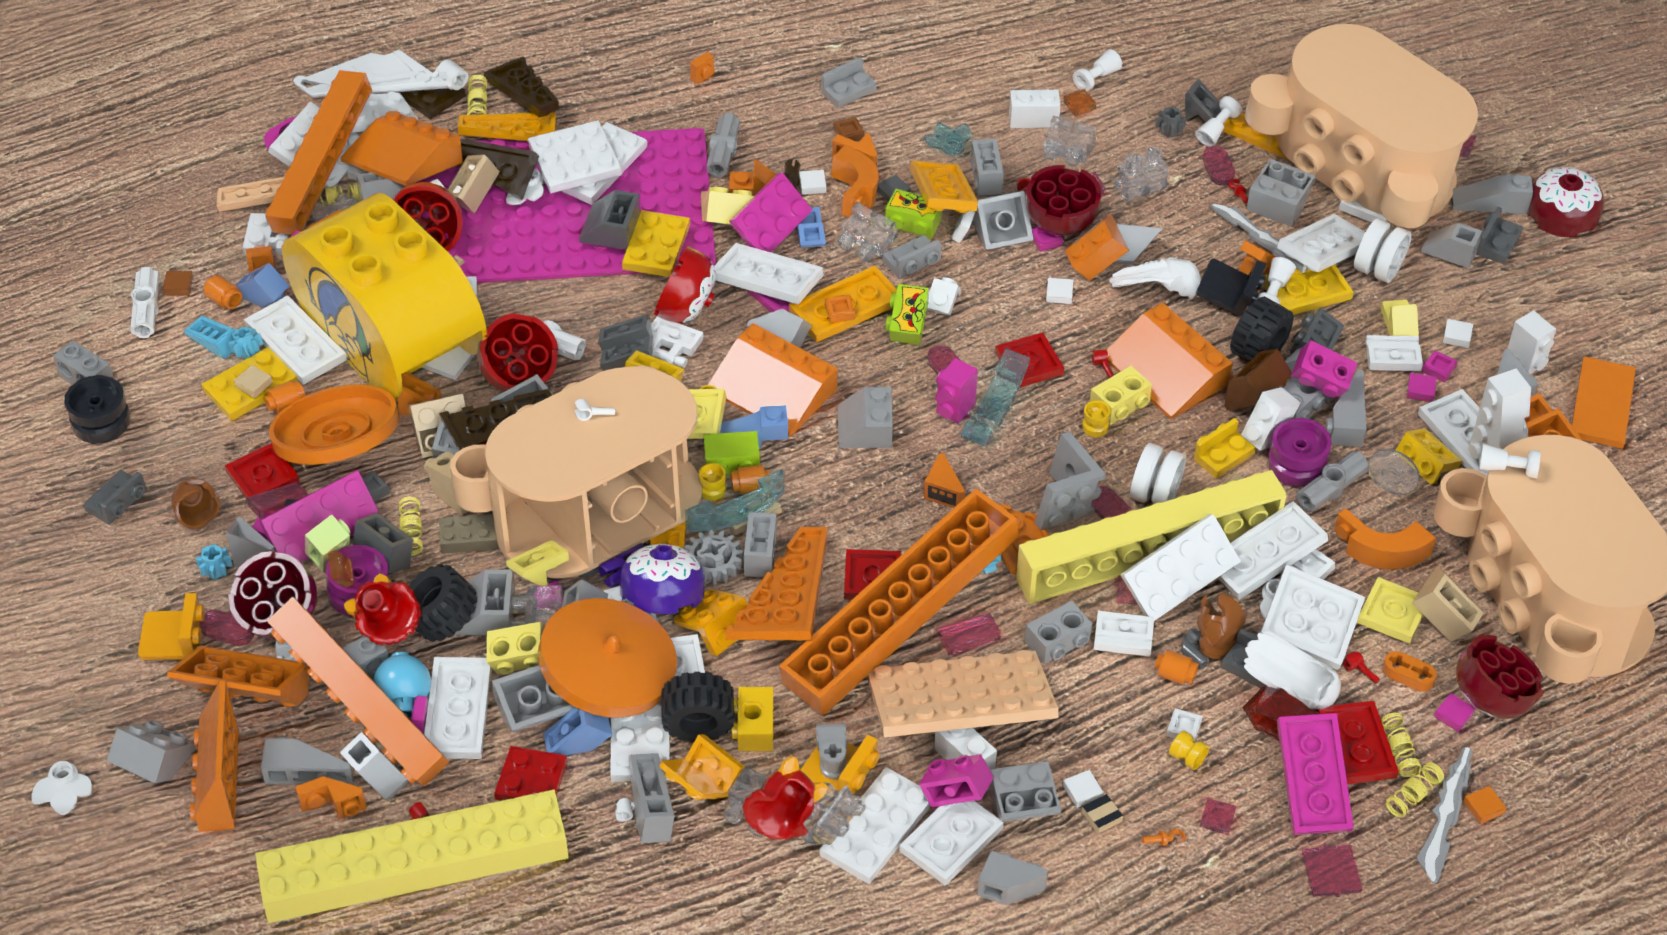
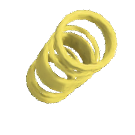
(477, 92)
(332, 193)
(411, 519)
(1400, 744)
(1415, 789)

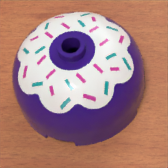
(662, 579)

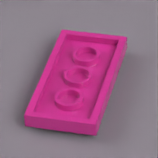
(343, 498)
(1315, 774)

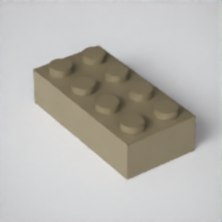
(467, 533)

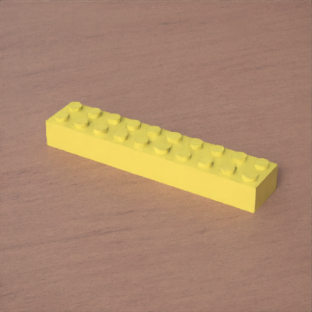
(1117, 543)
(411, 856)

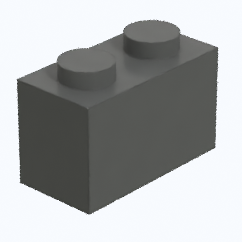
(386, 538)

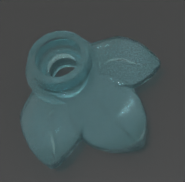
(949, 140)

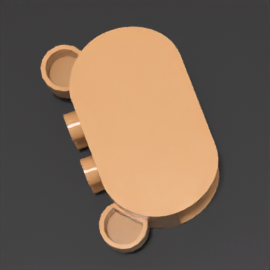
(1367, 121)
(588, 481)
(1562, 555)

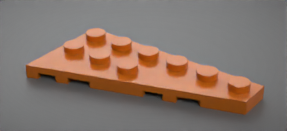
(788, 596)

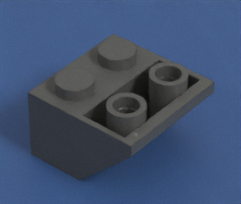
(612, 220)

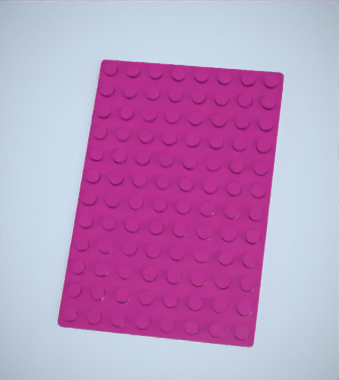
(543, 235)

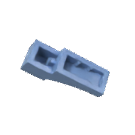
(769, 422)

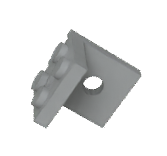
(1074, 486)

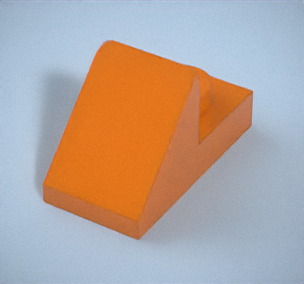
(865, 146)
(751, 181)
(1255, 253)

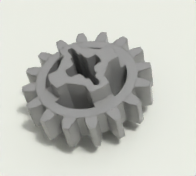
(714, 555)

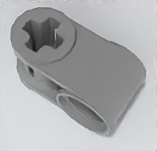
(832, 748)

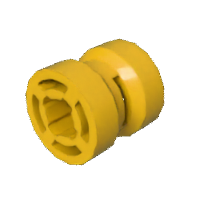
(1096, 418)
(712, 478)
(1187, 749)

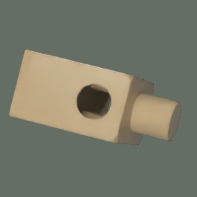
(441, 481)

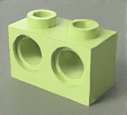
(324, 539)

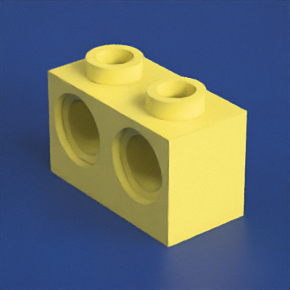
(1123, 393)
(518, 642)

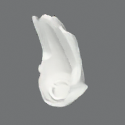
(1171, 272)
(1287, 667)

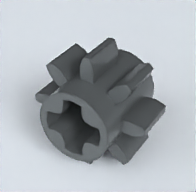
(1170, 121)

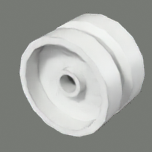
(1382, 250)
(1157, 475)

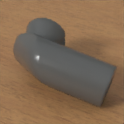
(1191, 647)

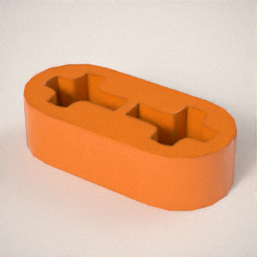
(1409, 671)

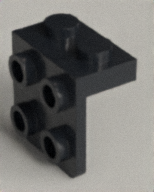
(1231, 287)

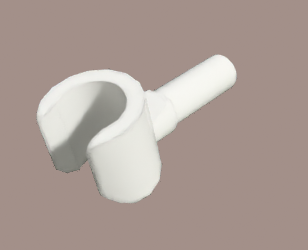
(585, 412)
(624, 810)

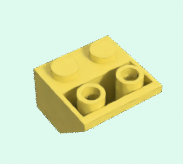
(721, 206)

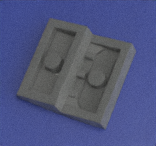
(623, 339)

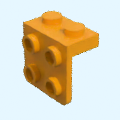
(712, 618)
(172, 633)
(858, 760)
(705, 770)

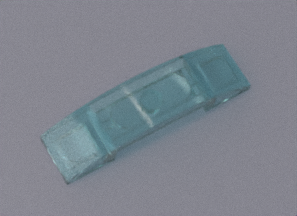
(998, 398)
(734, 512)

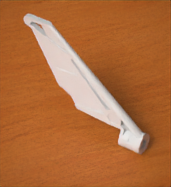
(389, 74)

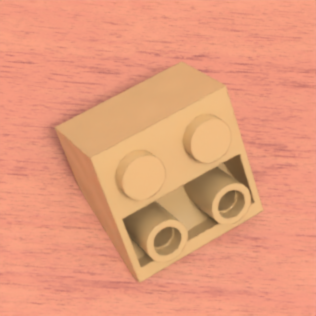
(426, 418)
(1447, 605)

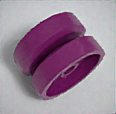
(1299, 451)
(365, 566)

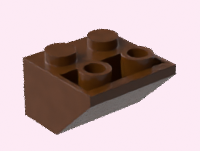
(1261, 374)

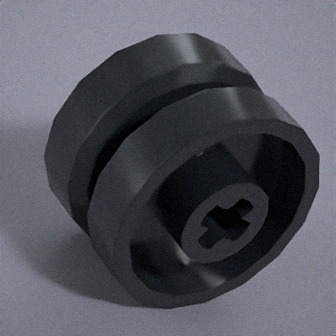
(97, 409)

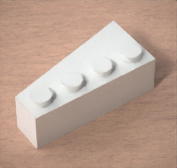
(1501, 413)

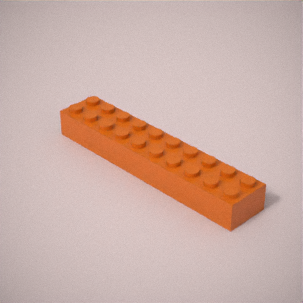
(898, 602)

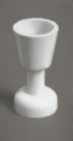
(1106, 64)
(1212, 129)
(1279, 274)
(1497, 459)

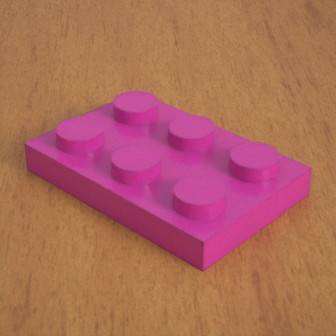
(771, 214)

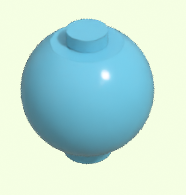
(403, 680)

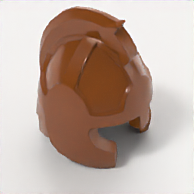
(194, 503)
(1219, 628)

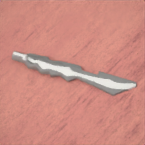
(1262, 237)
(1447, 811)

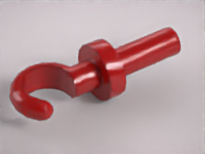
(1239, 190)

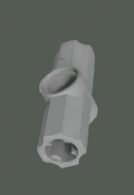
(723, 145)
(1332, 481)

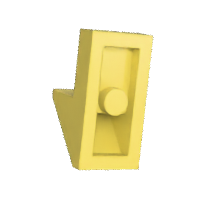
(1400, 318)
(535, 562)

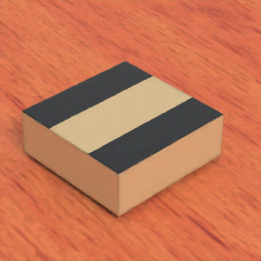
(1102, 814)

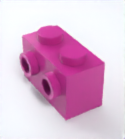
(1324, 369)
(956, 390)
(956, 780)

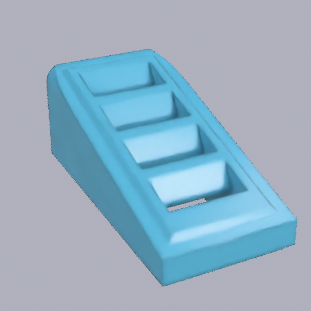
(213, 338)

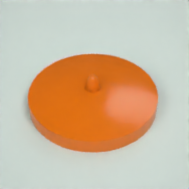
(334, 424)
(606, 657)

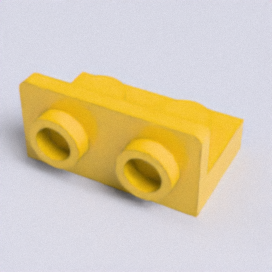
(1222, 449)
(1428, 454)

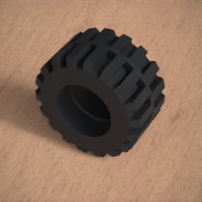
(1261, 328)
(444, 602)
(697, 706)

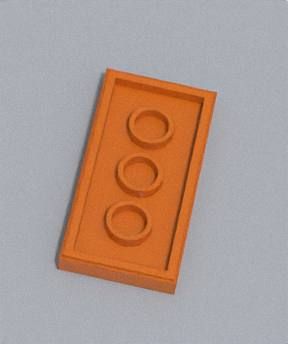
(1603, 401)

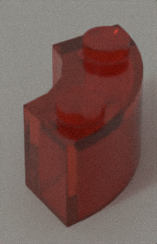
(1271, 704)

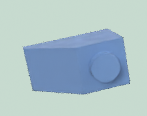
(262, 286)
(577, 733)

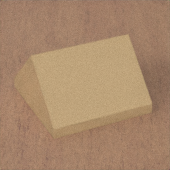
(473, 181)

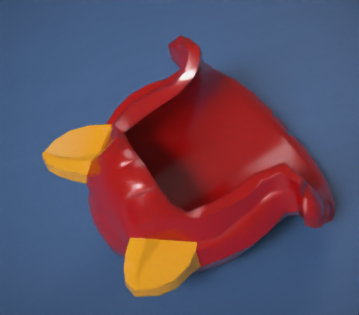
(384, 610)
(783, 802)

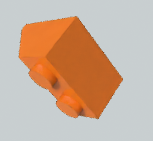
(1097, 248)

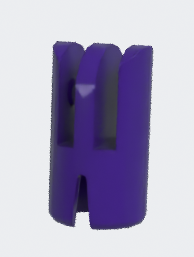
(615, 565)

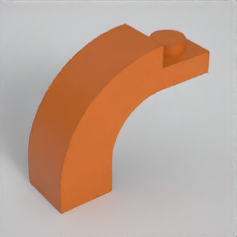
(860, 173)
(1384, 549)

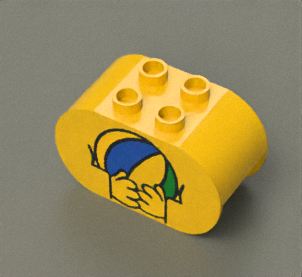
(383, 290)

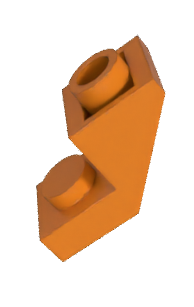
(345, 798)

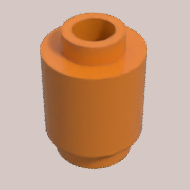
(222, 292)
(283, 395)
(746, 478)
(1176, 667)

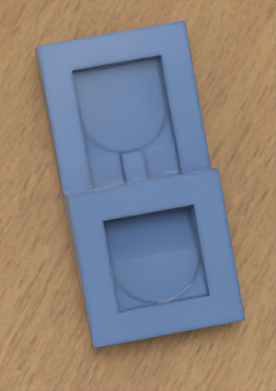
(811, 230)

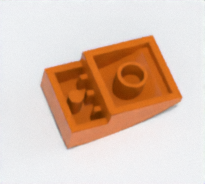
(1545, 421)

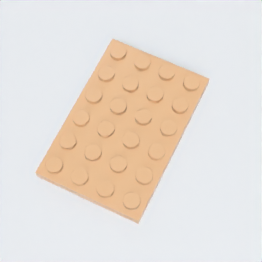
(961, 693)

